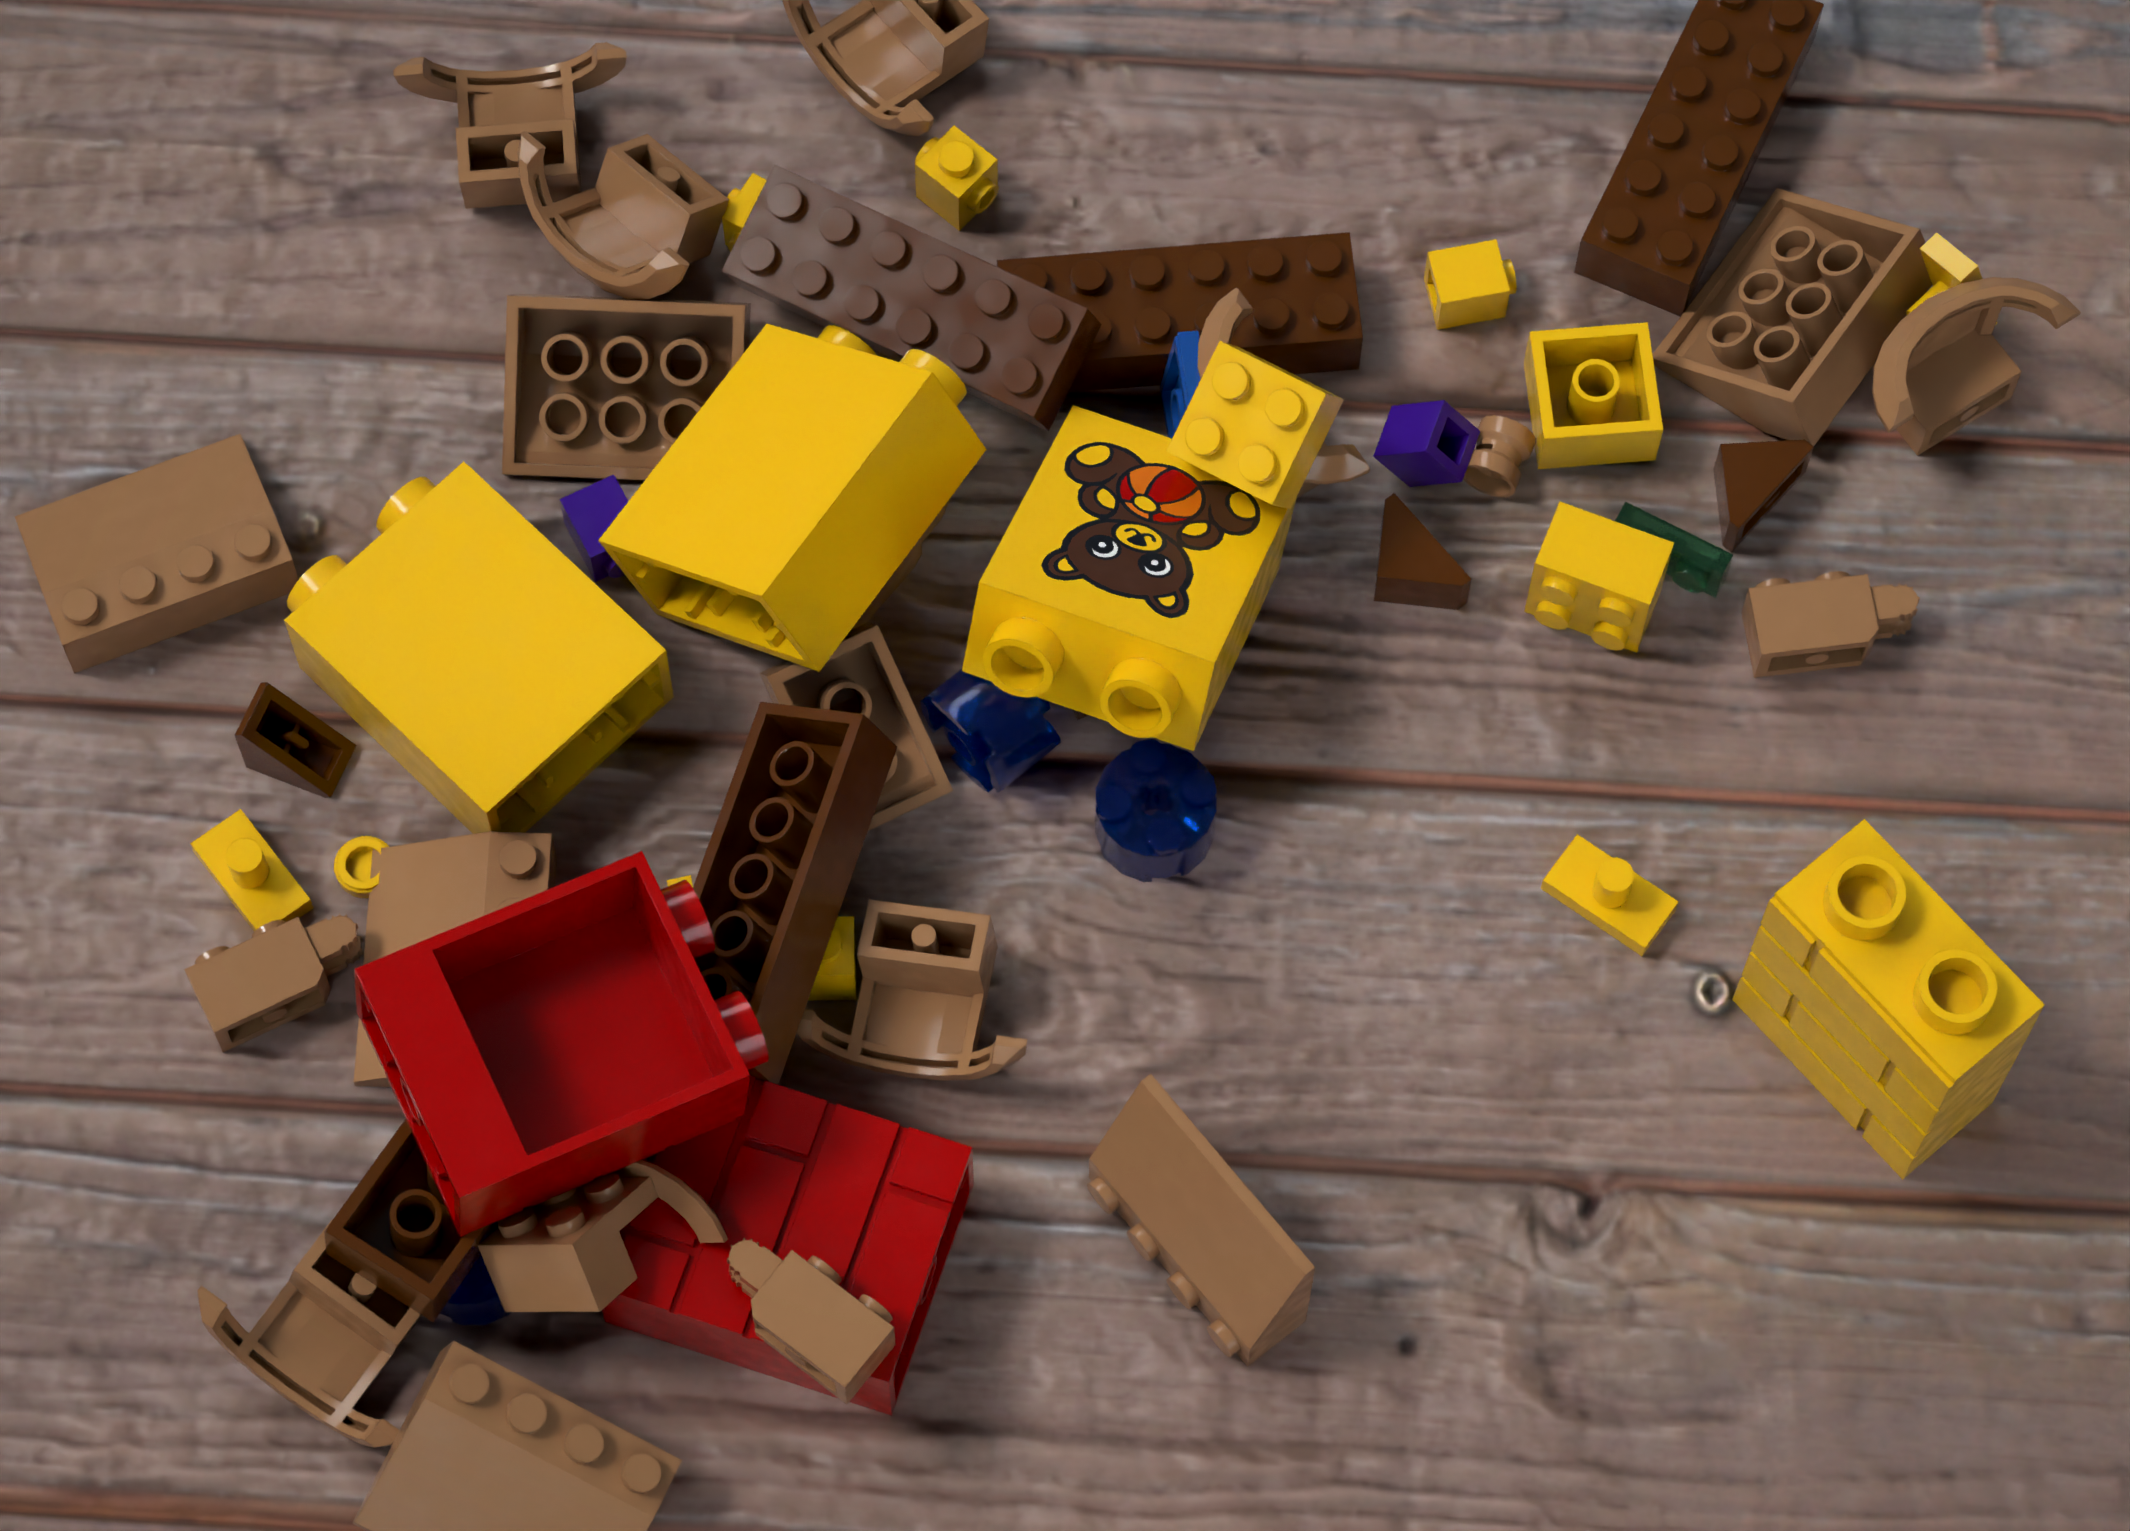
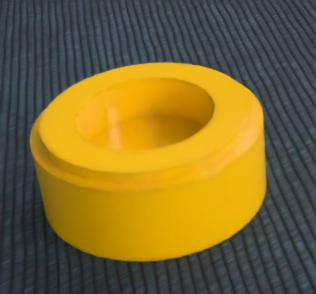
(354, 863)

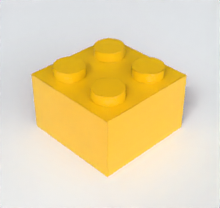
(1593, 395)
(1254, 425)
(1597, 578)

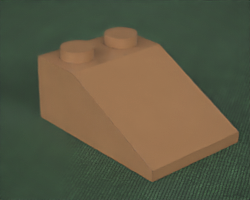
(867, 682)

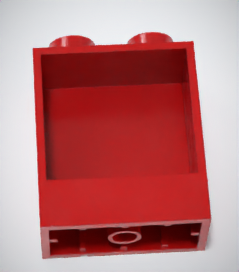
(558, 1039)
(810, 1181)

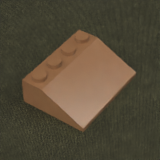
(1796, 314)
(609, 379)
(157, 553)
(440, 887)
(1200, 1225)
(510, 1457)

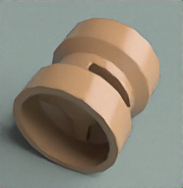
(1498, 454)

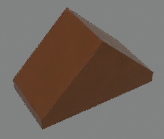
(1753, 480)
(1415, 565)
(292, 743)

